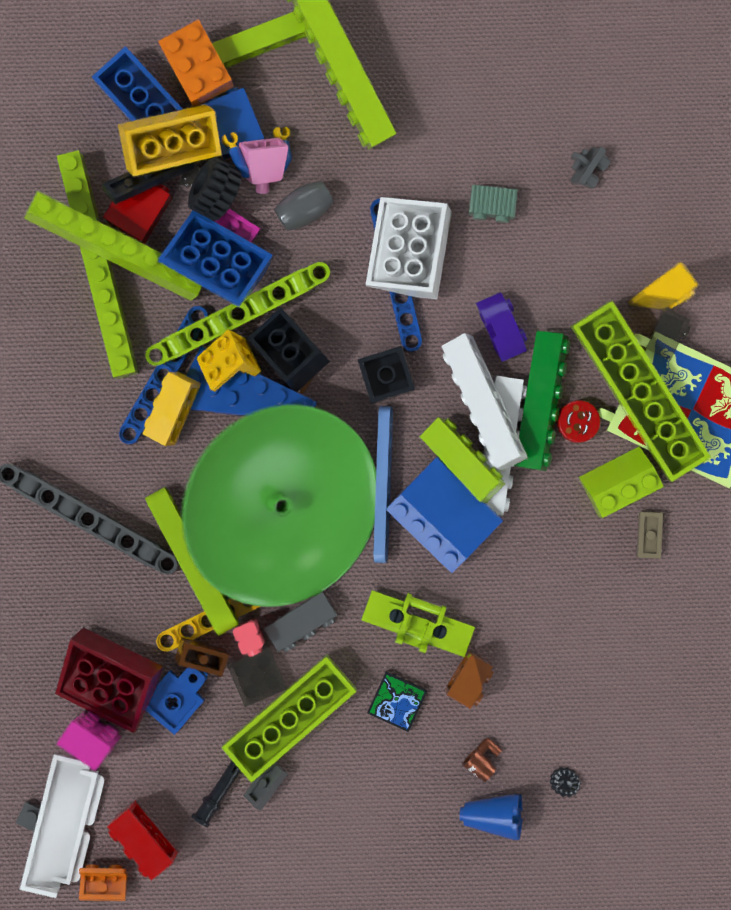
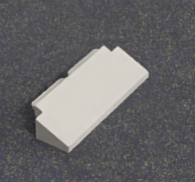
(59, 834)

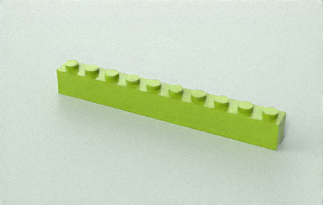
(99, 271)

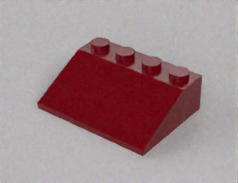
(108, 679)

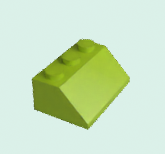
(620, 482)

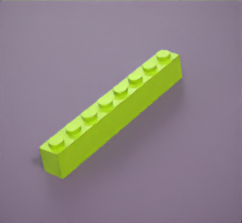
(108, 244)

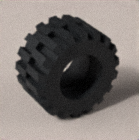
(214, 189)

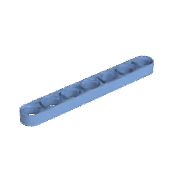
(383, 484)

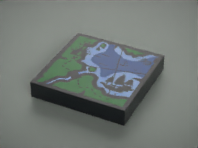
(397, 701)

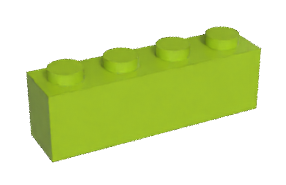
(462, 459)

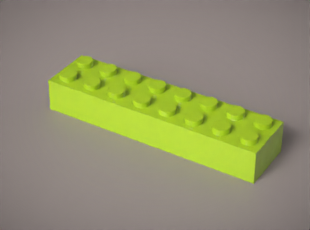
(344, 71)
(640, 391)

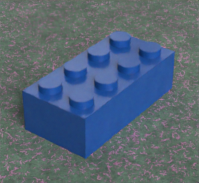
(133, 87)

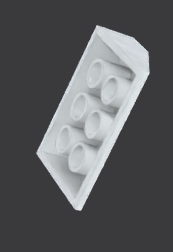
(409, 247)

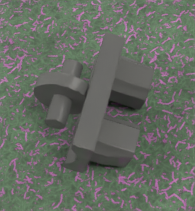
(586, 163)

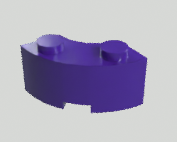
(501, 326)

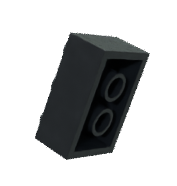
(288, 350)

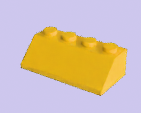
(667, 290)

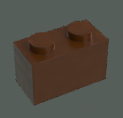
(201, 656)

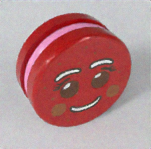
(578, 421)

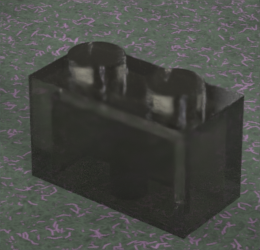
(667, 333)

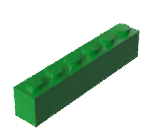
(542, 399)

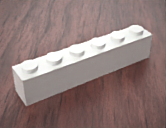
(511, 393)
(484, 402)

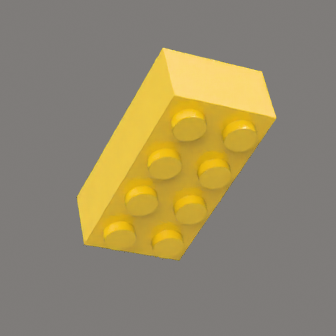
(169, 139)

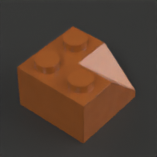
(467, 680)

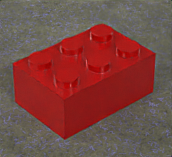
(142, 840)

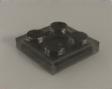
(257, 677)

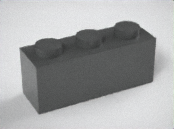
(301, 622)

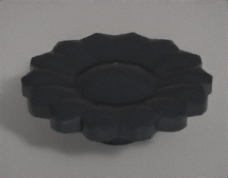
(565, 782)

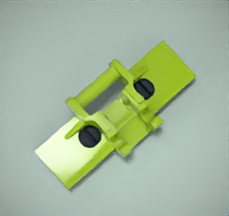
(415, 630)

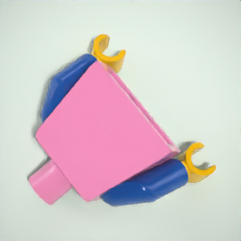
(261, 159)

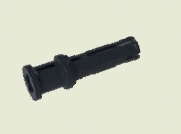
(212, 802)

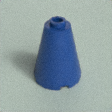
(495, 815)

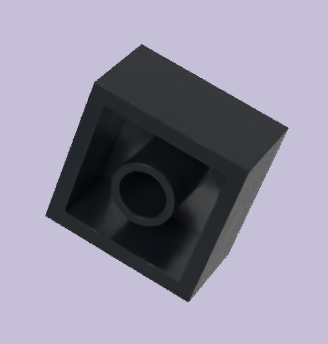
(386, 375)

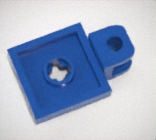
(185, 690)

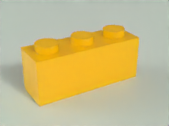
(171, 408)

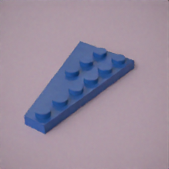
(242, 393)

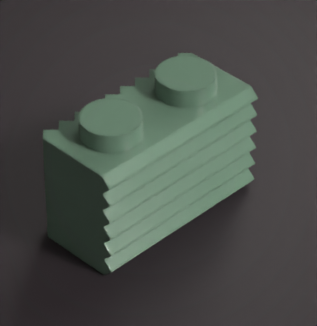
(492, 203)

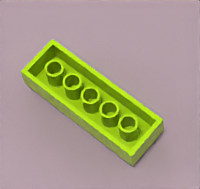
(289, 718)

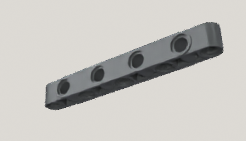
(74, 510)

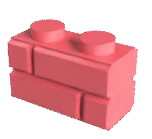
(249, 637)

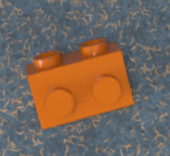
(103, 883)

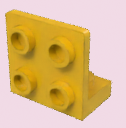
(226, 358)

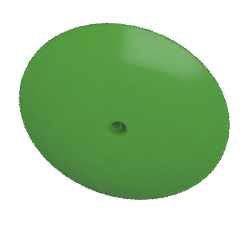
(305, 543)

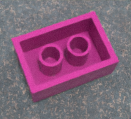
(89, 739)

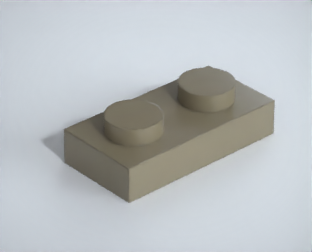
(649, 535)

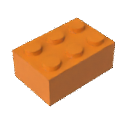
(196, 63)

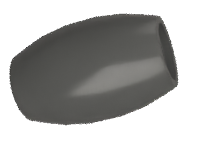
(304, 205)

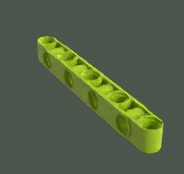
(253, 306)

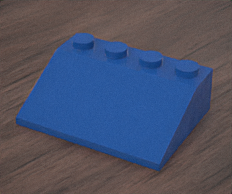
(216, 258)
(444, 515)

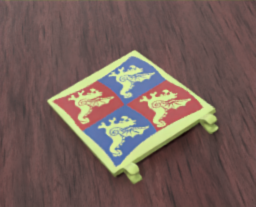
(703, 394)

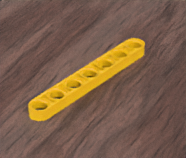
(199, 628)

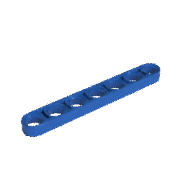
(399, 309)
(154, 382)

